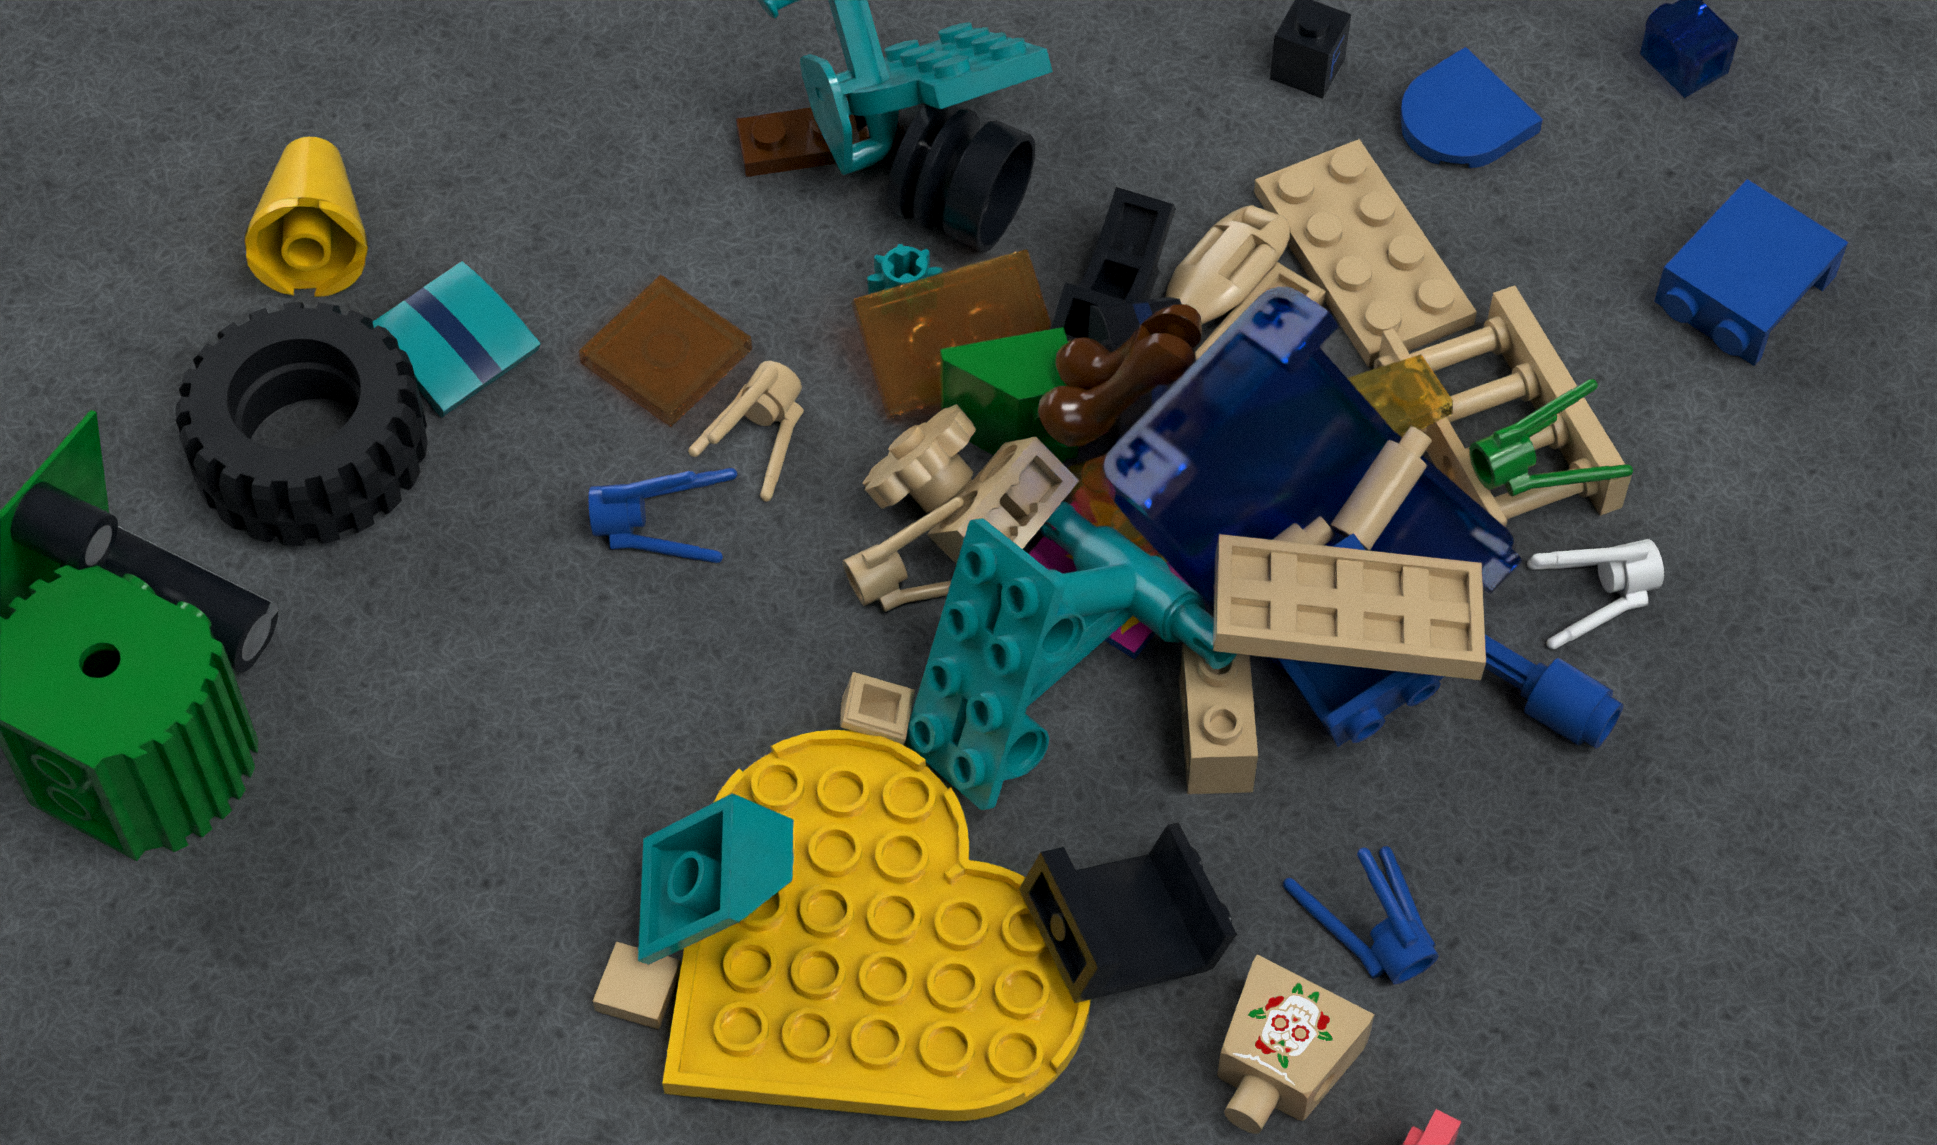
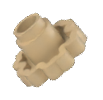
(925, 463)

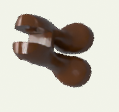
(1108, 383)

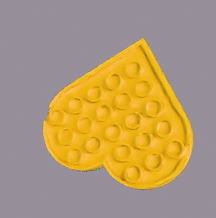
(883, 966)

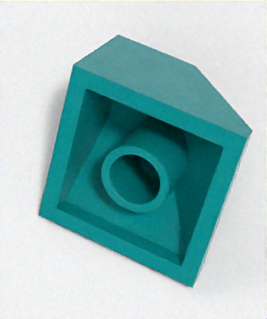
(710, 873)

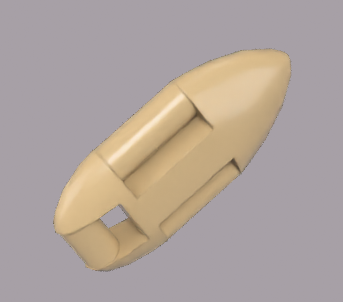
(1229, 261)

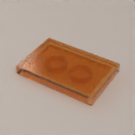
(955, 308)

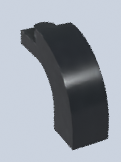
(1122, 262)

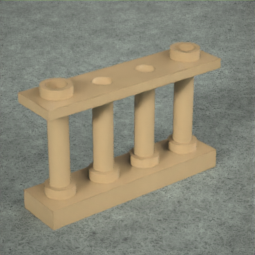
(1535, 377)

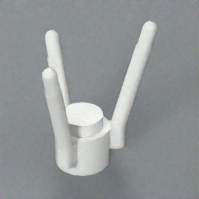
(1623, 569)

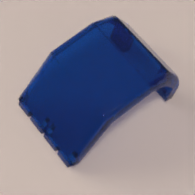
(1276, 439)

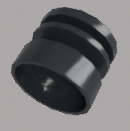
(961, 174)

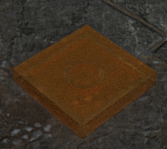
(665, 350)

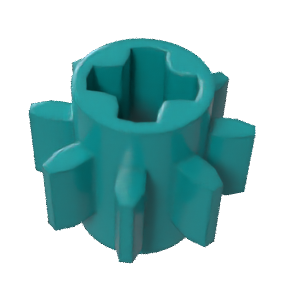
(900, 267)

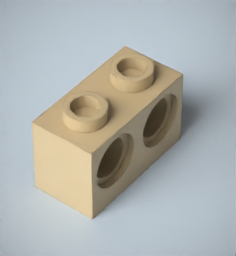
(1012, 493)
(1218, 725)

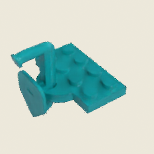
(939, 74)

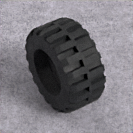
(289, 360)

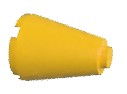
(307, 223)

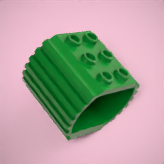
(121, 711)

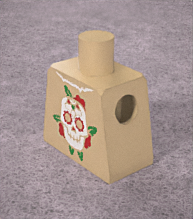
(1287, 1045)

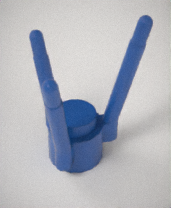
(621, 507)
(1400, 941)

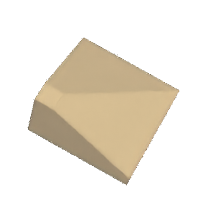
(876, 707)

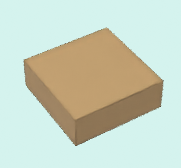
(636, 989)

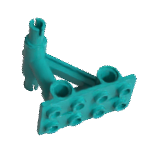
(1020, 629)

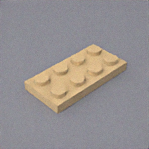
(1365, 250)
(1349, 607)

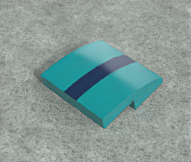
(458, 337)

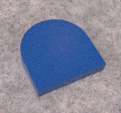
(1464, 113)

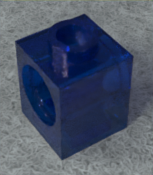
(1688, 45)

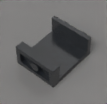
(1128, 918)

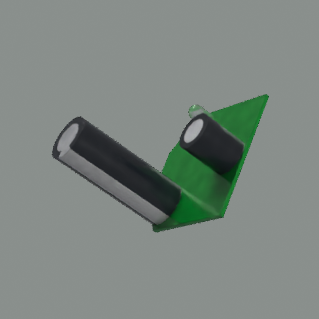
(66, 520)

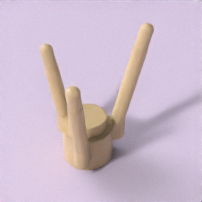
(764, 399)
(879, 569)

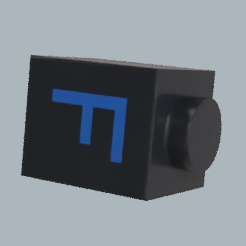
(1310, 47)

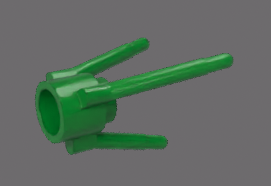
(1509, 451)

